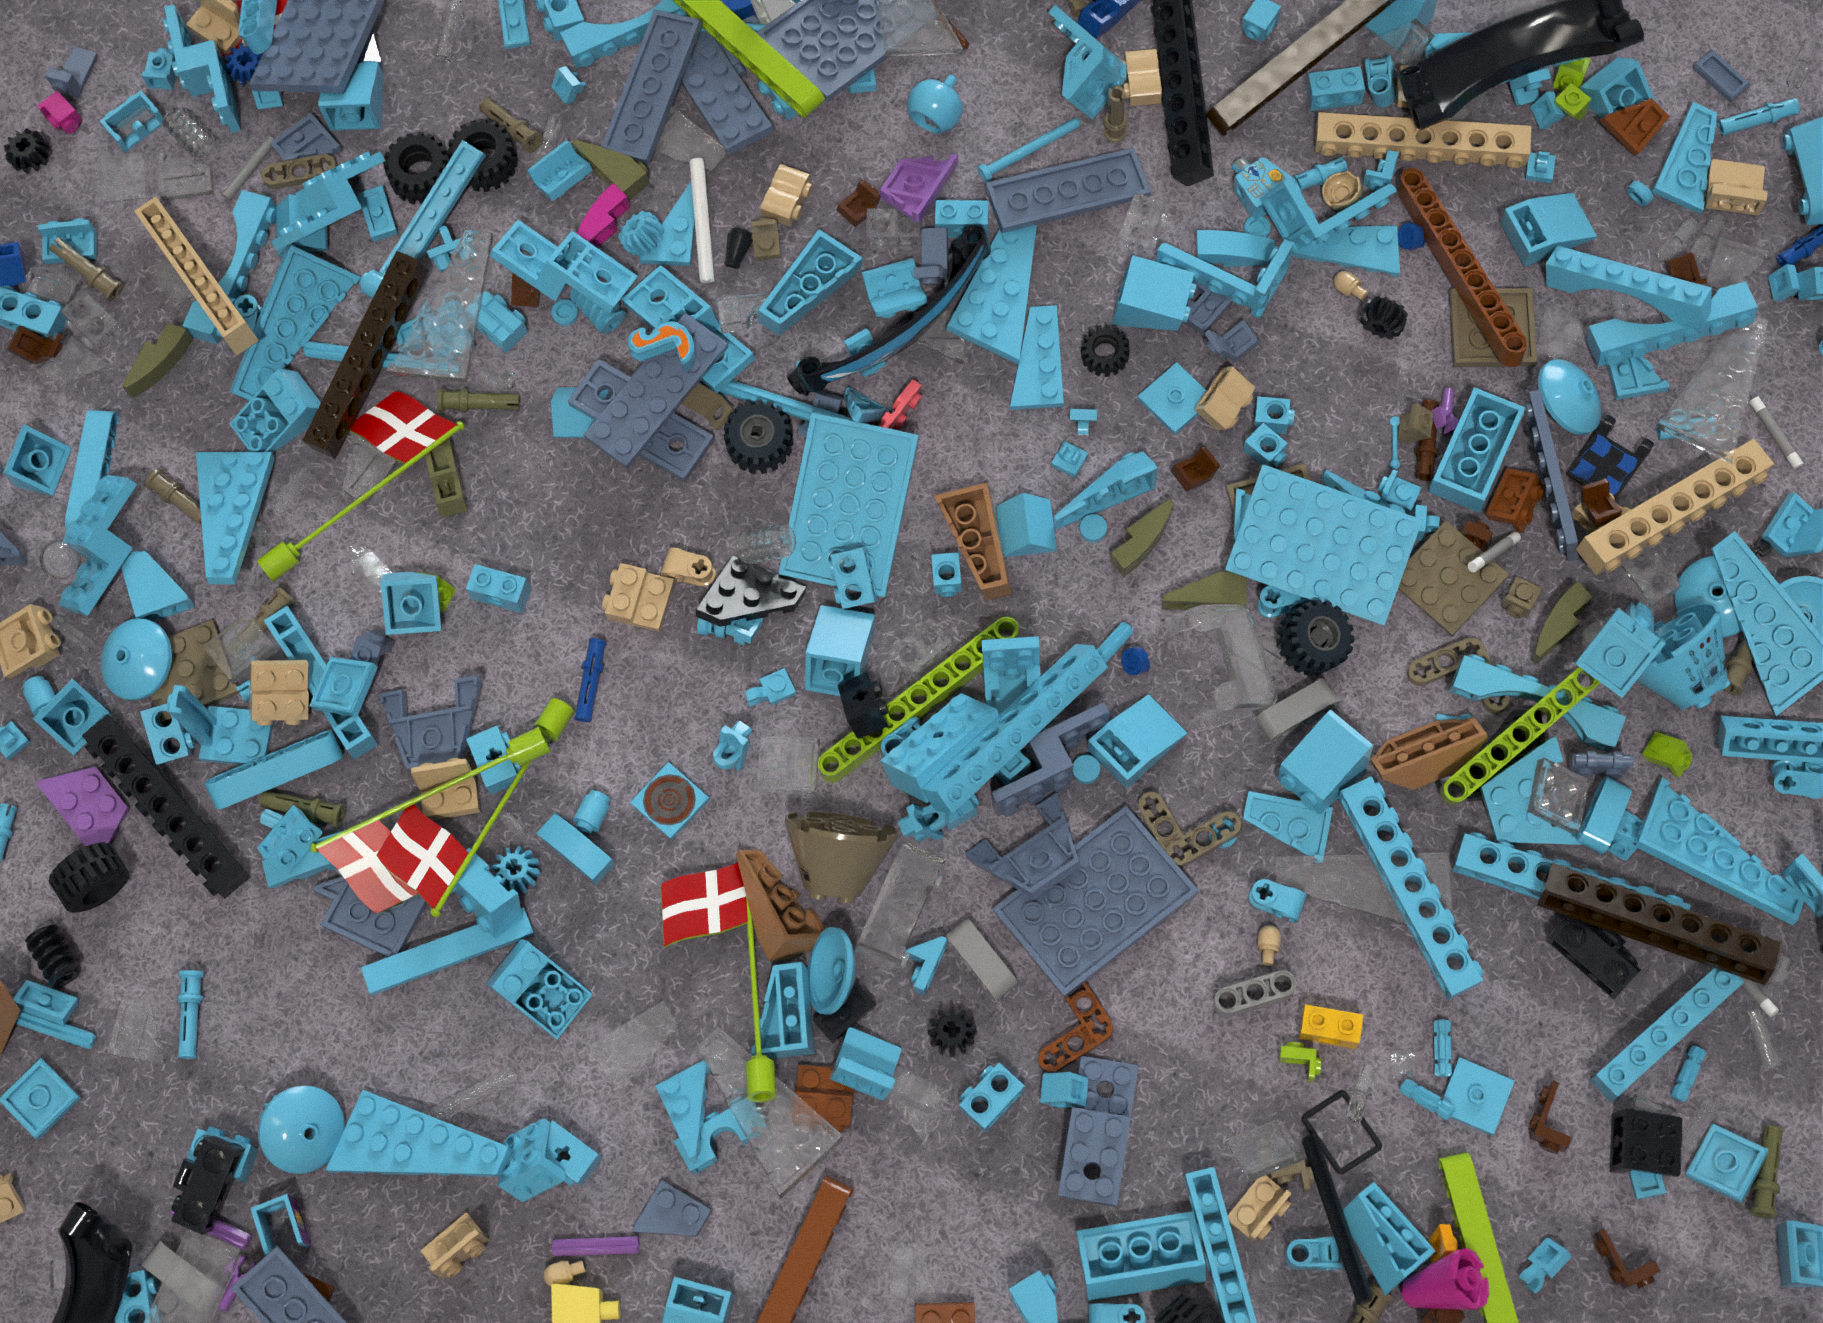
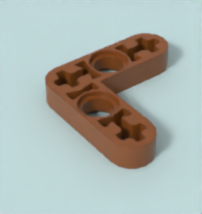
(1082, 1031)

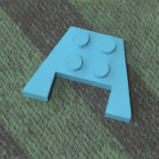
(1508, 799)

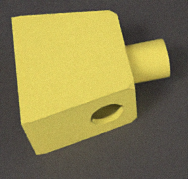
(581, 1305)

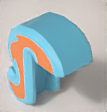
(663, 338)

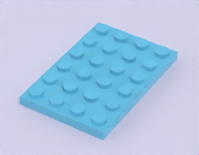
(849, 498)
(1323, 544)

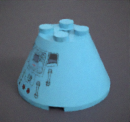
(1692, 659)

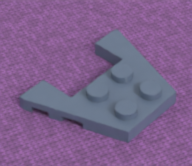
(436, 734)
(1037, 862)

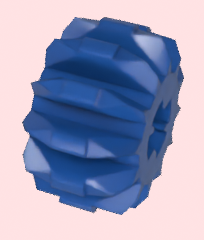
(242, 64)

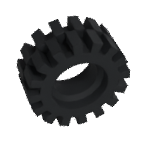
(1099, 337)

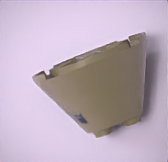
(837, 854)

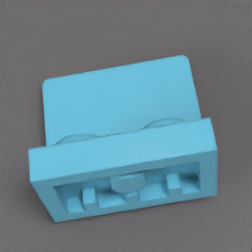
(866, 1064)

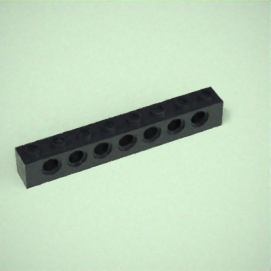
(1182, 91)
(107, 734)

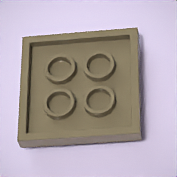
(1469, 342)
(1441, 582)
(194, 669)

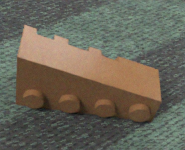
(976, 530)

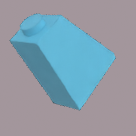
(152, 589)

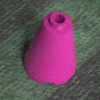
(1448, 1283)

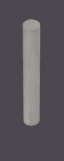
(248, 169)

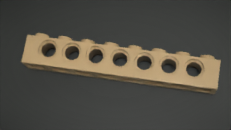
(1462, 134)
(196, 276)
(1597, 546)

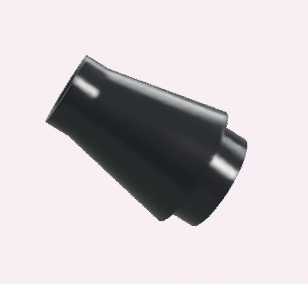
(737, 246)

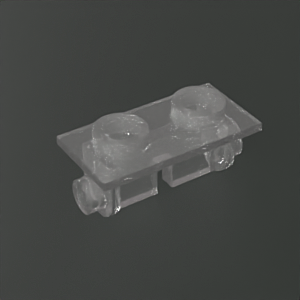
(362, 562)

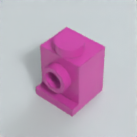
(60, 113)

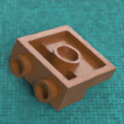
(825, 1096)

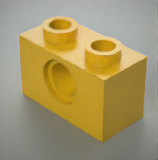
(1330, 1026)

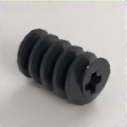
(51, 956)

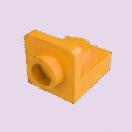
(1443, 1242)

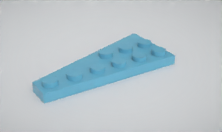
(997, 296)
(291, 314)
(230, 500)
(1777, 632)
(1708, 852)
(406, 1142)

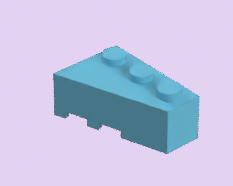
(487, 898)
(787, 1013)
(1385, 1237)

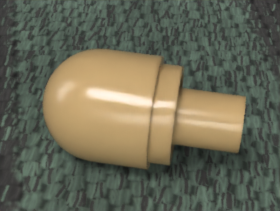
(1348, 283)
(1269, 943)
(562, 1272)

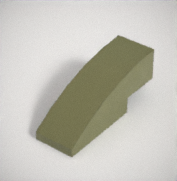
(157, 359)
(446, 480)
(1142, 539)
(1561, 621)

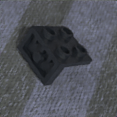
(1645, 1143)

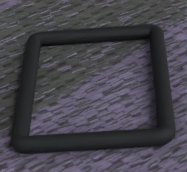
(1304, 1118)

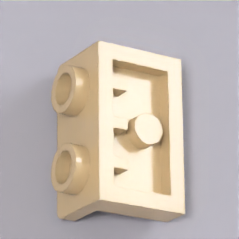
(1258, 1207)

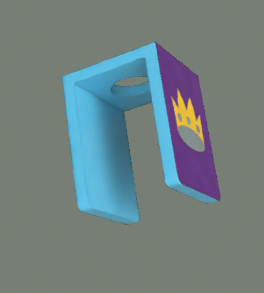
(285, 1201)

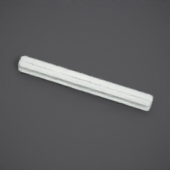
(701, 217)

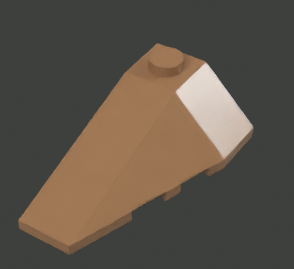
(778, 918)

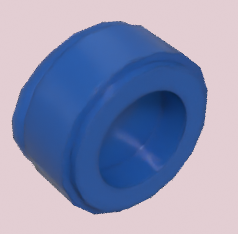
(1411, 236)
(1135, 661)

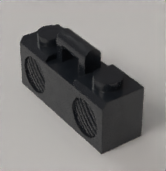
(1593, 956)
(209, 1184)

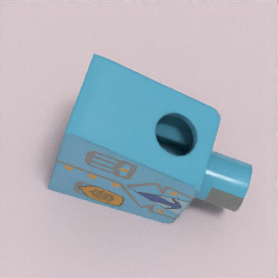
(1256, 181)

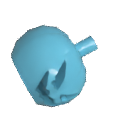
(937, 102)

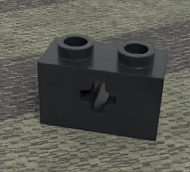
(864, 705)

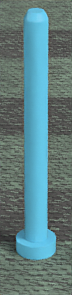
(987, 171)

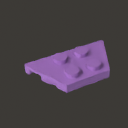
(916, 184)
(87, 804)

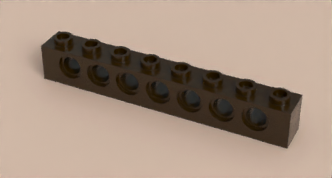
(365, 355)
(1659, 924)

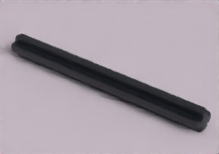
(1337, 1219)

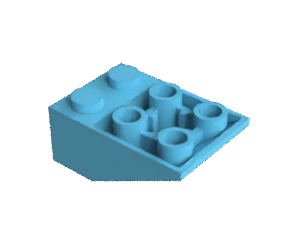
(1544, 223)
(276, 412)
(1135, 740)
(539, 988)
(697, 1303)

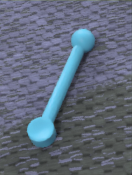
(1395, 422)

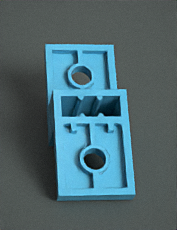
(201, 68)
(327, 198)
(571, 264)
(682, 300)
(98, 545)

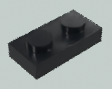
(852, 1011)

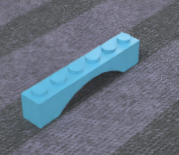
(592, 41)
(252, 217)
(1676, 298)
(1621, 340)
(298, 646)
(1591, 723)

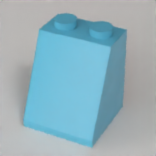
(1400, 13)
(359, 103)
(1154, 295)
(837, 648)
(1325, 762)

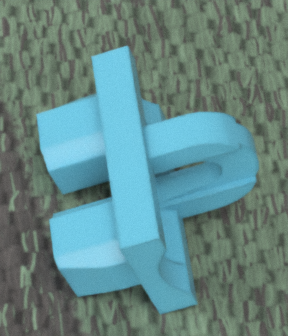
(441, 254)
(732, 746)
(923, 823)

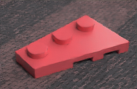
(908, 399)

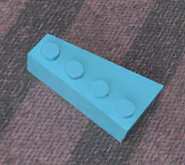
(811, 278)

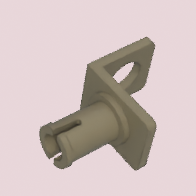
(707, 403)

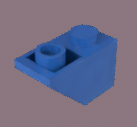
(11, 264)

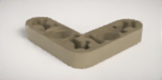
(290, 165)
(1461, 646)
(1178, 839)

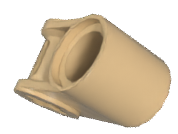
(684, 567)

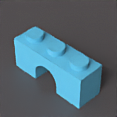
(713, 1125)

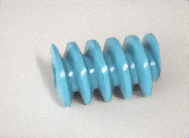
(603, 320)

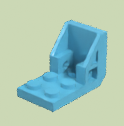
(1087, 80)
(1009, 669)

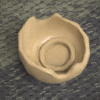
(1344, 187)

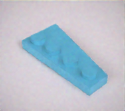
(1688, 161)
(1360, 247)
(1039, 368)

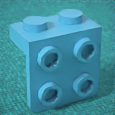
(893, 289)
(1795, 528)
(527, 1168)

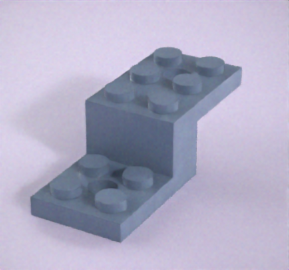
(658, 451)
(1050, 760)
(1099, 1133)

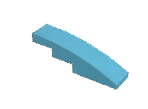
(308, 866)

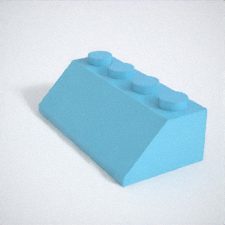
(1141, 1256)

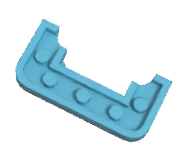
(1807, 145)

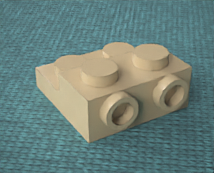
(638, 597)
(27, 640)
(278, 691)

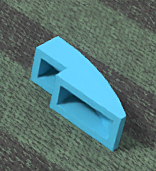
(1233, 248)
(576, 848)

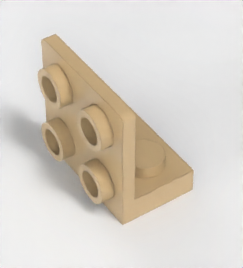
(218, 22)
(1736, 187)
(453, 801)
(455, 1246)

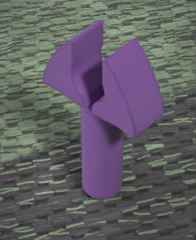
(1443, 414)
(229, 1295)

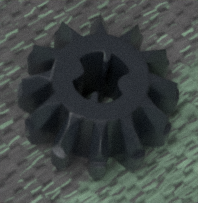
(26, 150)
(1383, 317)
(961, 1026)

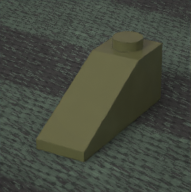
(614, 168)
(1215, 589)

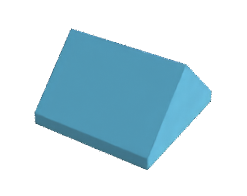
(289, 212)
(567, 420)
(36, 461)
(1026, 525)
(70, 716)
(1800, 1254)

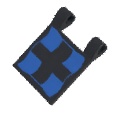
(1608, 460)

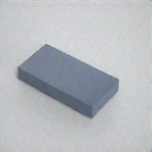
(1721, 76)

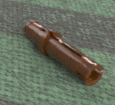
(1426, 450)

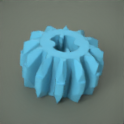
(641, 233)
(526, 863)

